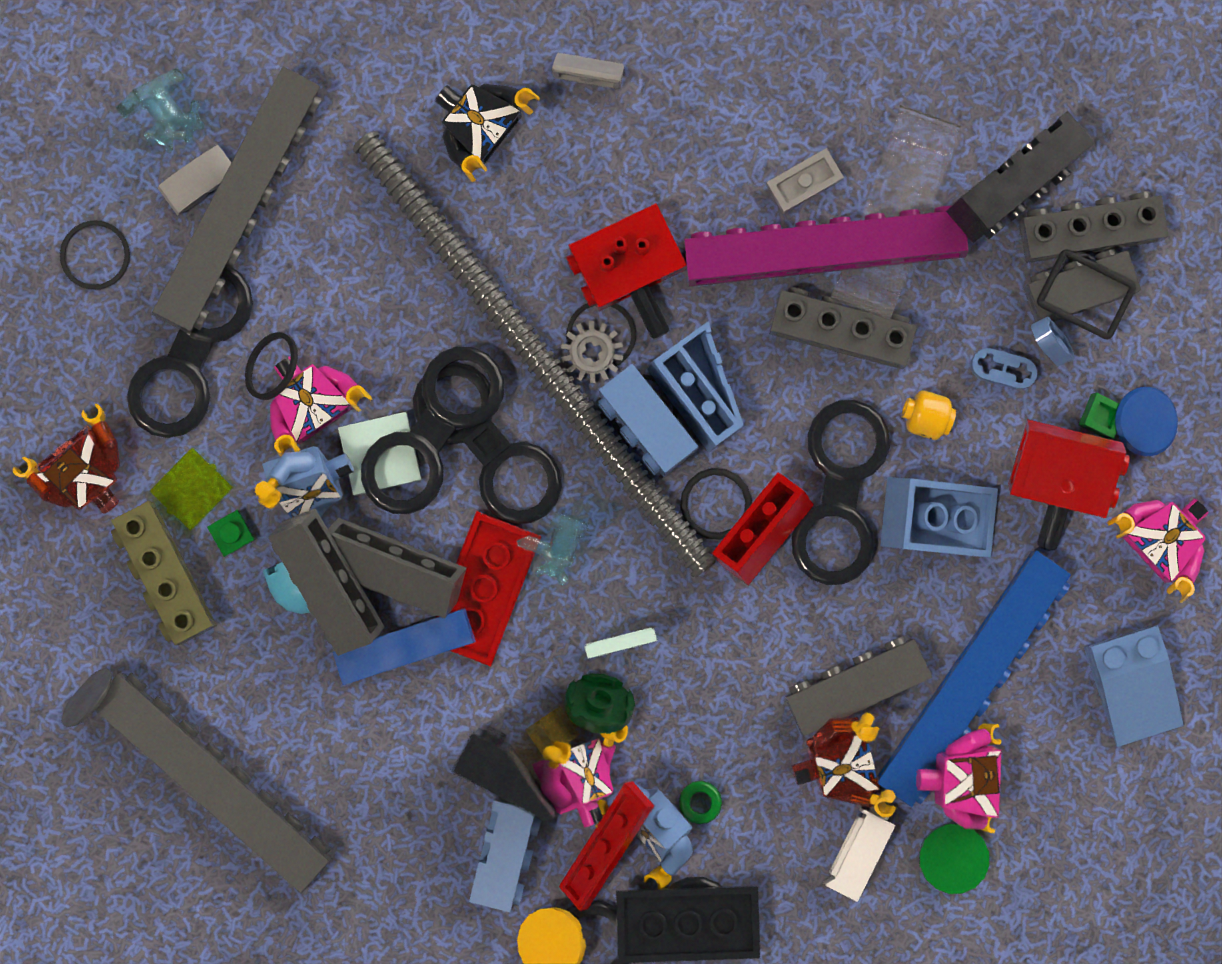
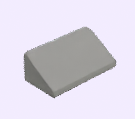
(588, 71)

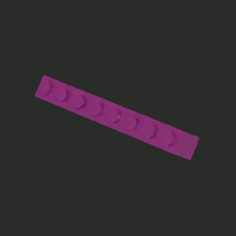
(823, 247)

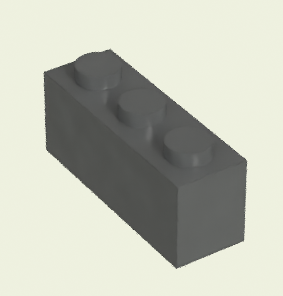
(1082, 287)

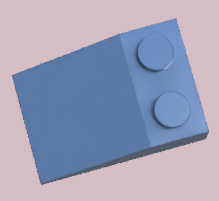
(939, 517)
(1135, 684)

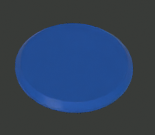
(1146, 421)

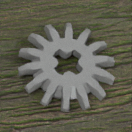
(596, 338)

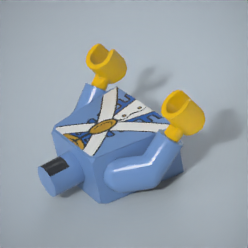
(303, 481)
(663, 833)

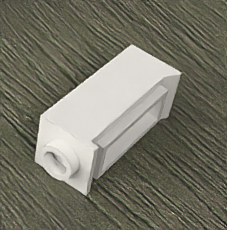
(859, 853)

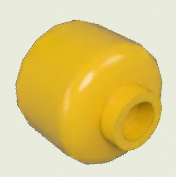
(929, 415)

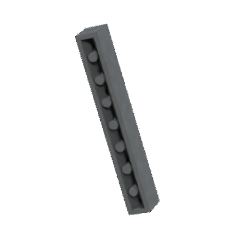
(236, 200)
(212, 782)

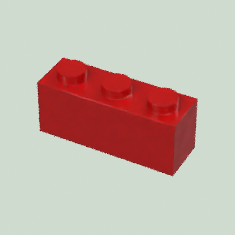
(763, 528)

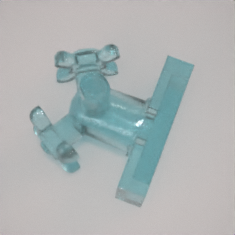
(156, 99)
(562, 545)

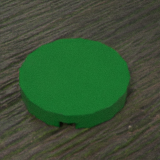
(953, 858)

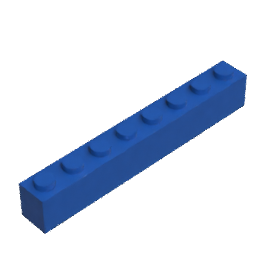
(976, 673)

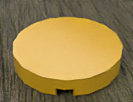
(551, 938)

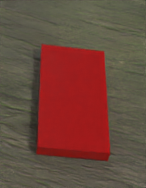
(491, 582)

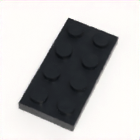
(687, 924)

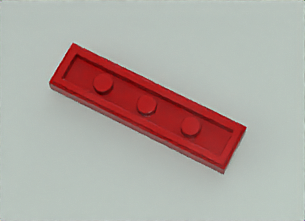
(606, 845)

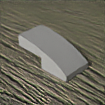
(195, 180)

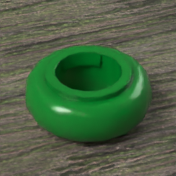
(689, 813)

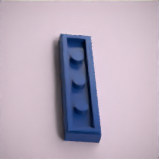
(405, 647)

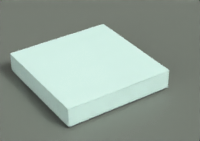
(394, 467)
(620, 642)

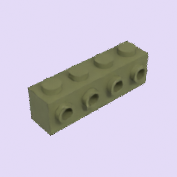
(163, 573)

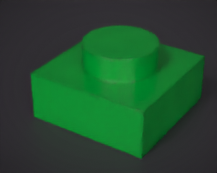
(1100, 416)
(231, 533)

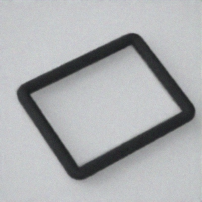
(1105, 335)

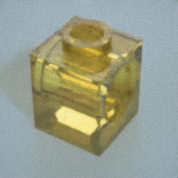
(552, 728)

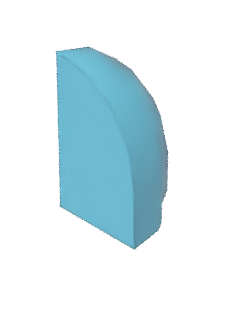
(284, 590)

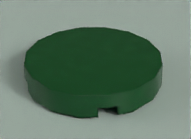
(599, 703)

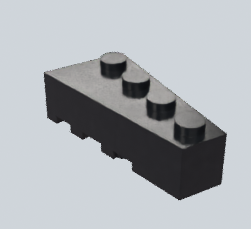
(1021, 179)

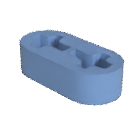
(1052, 341)
(1005, 360)

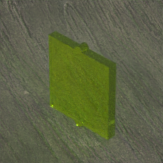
(191, 489)

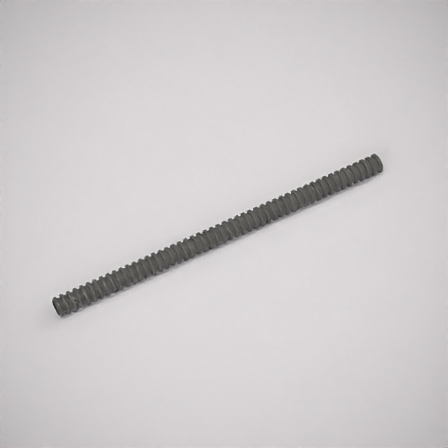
(533, 352)

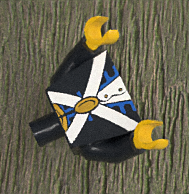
(480, 121)

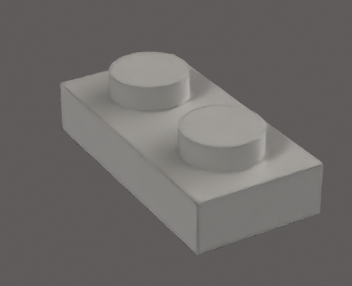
(804, 181)

